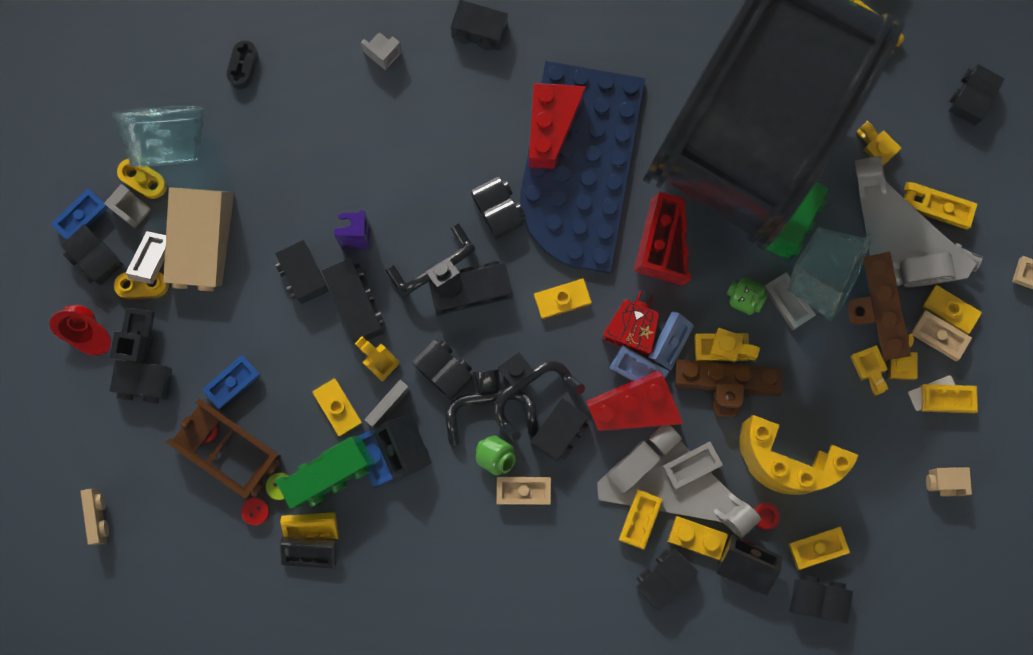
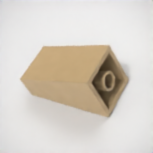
(197, 237)

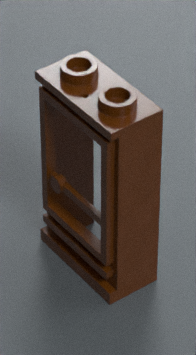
(196, 430)

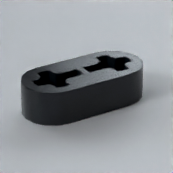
(236, 63)

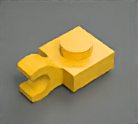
(878, 145)
(729, 346)
(379, 360)
(871, 365)

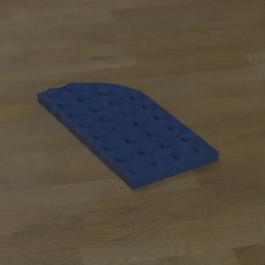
(579, 203)

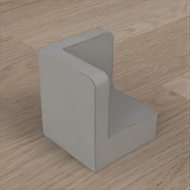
(382, 50)
(127, 206)

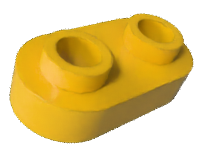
(142, 180)
(139, 289)

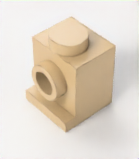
(950, 481)

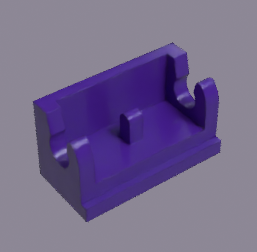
(356, 234)

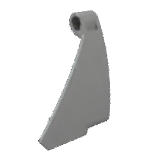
(917, 248)
(700, 499)

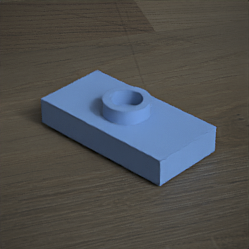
(634, 365)

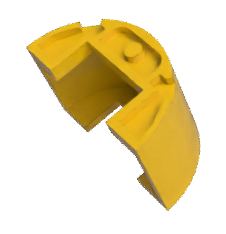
(784, 473)

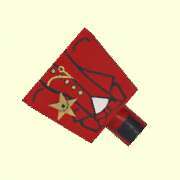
(634, 325)

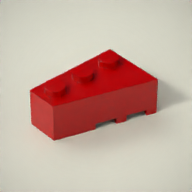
(551, 120)
(663, 243)
(635, 405)

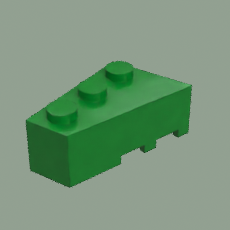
(802, 222)
(326, 474)

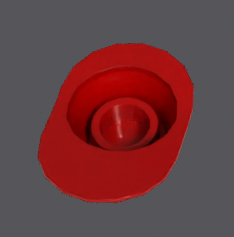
(79, 328)

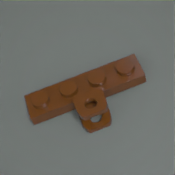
(883, 307)
(728, 382)

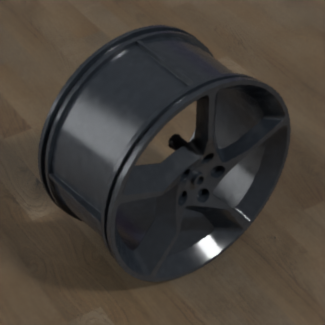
(774, 108)

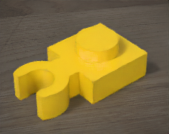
(905, 367)

